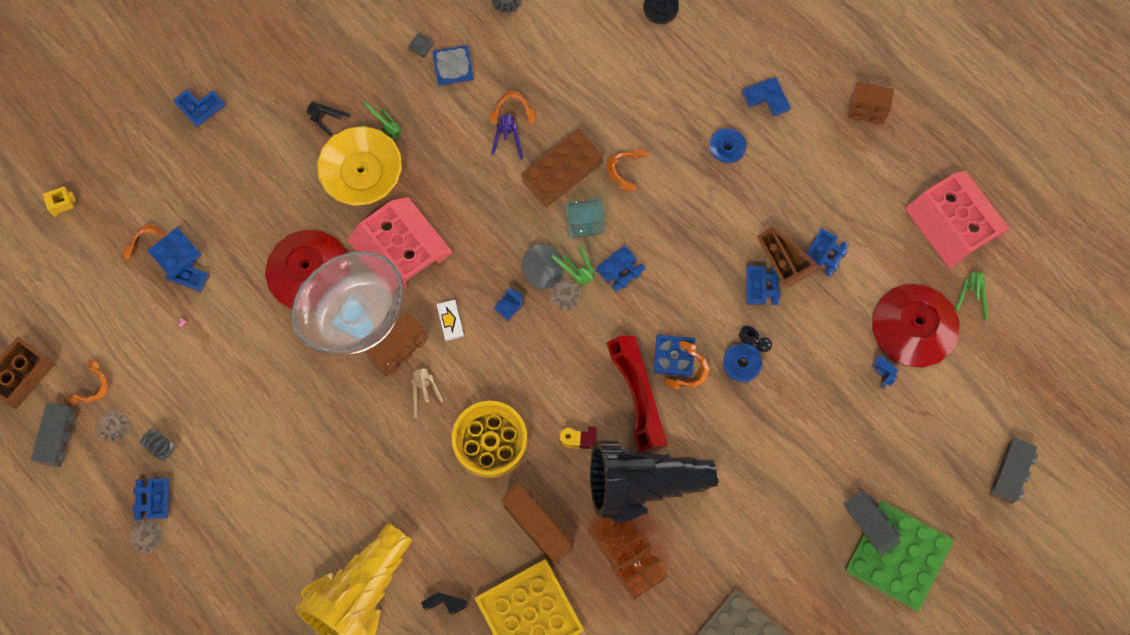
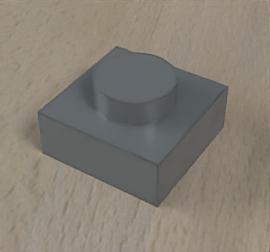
(420, 45)

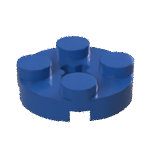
(741, 352)

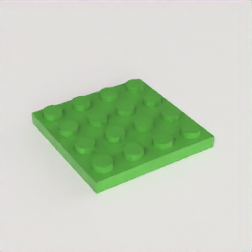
(908, 568)

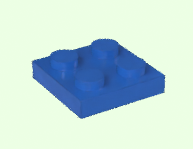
(174, 252)

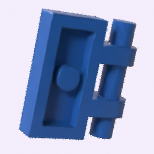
(821, 248)
(617, 264)
(756, 286)
(157, 499)

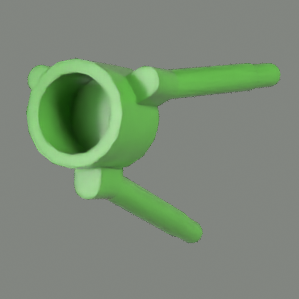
(390, 128)
(583, 275)
(975, 283)

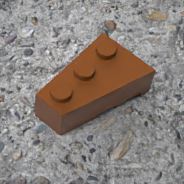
(787, 257)

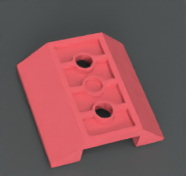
(947, 222)
(408, 233)

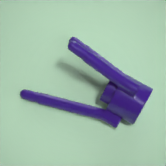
(506, 126)

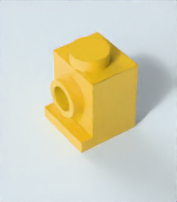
(59, 200)

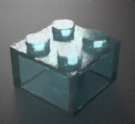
(585, 218)

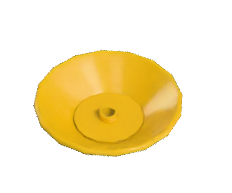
(356, 150)

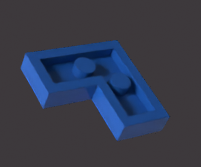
(769, 92)
(200, 110)
(190, 278)

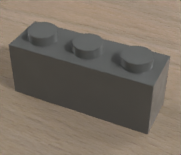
(53, 435)
(1014, 471)
(873, 522)

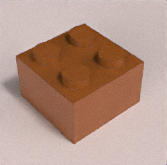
(870, 103)

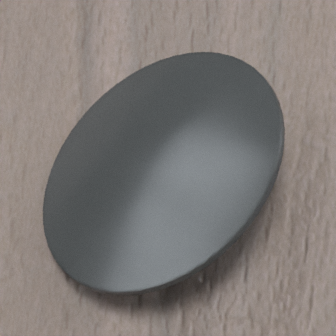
(540, 267)

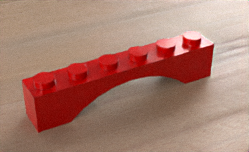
(648, 428)

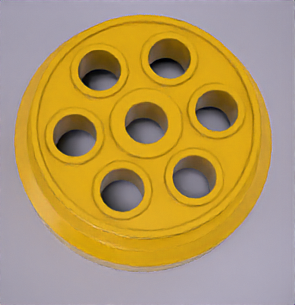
(481, 415)

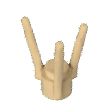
(422, 380)

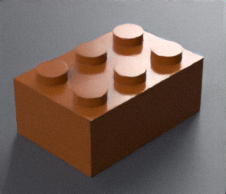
(397, 345)
(21, 372)

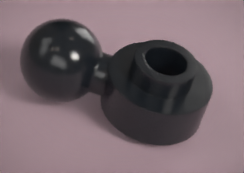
(750, 336)

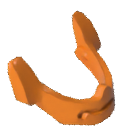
(512, 94)
(612, 161)
(146, 228)
(93, 366)
(702, 373)

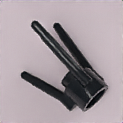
(318, 111)

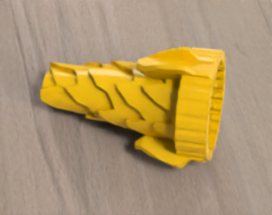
(348, 600)

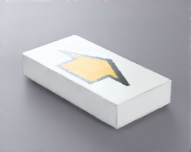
(450, 320)

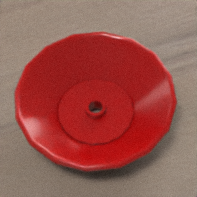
(285, 263)
(911, 342)

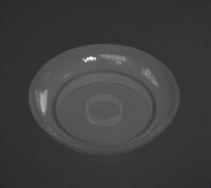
(348, 303)

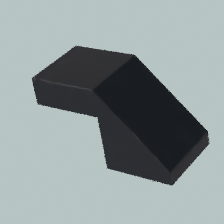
(452, 603)

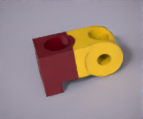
(578, 439)

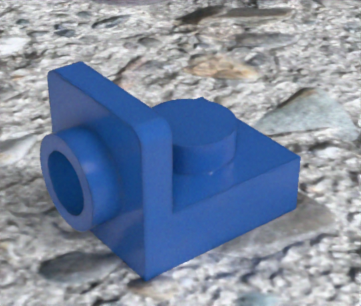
(509, 304)
(885, 369)

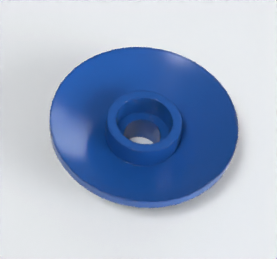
(730, 138)

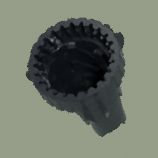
(626, 479)

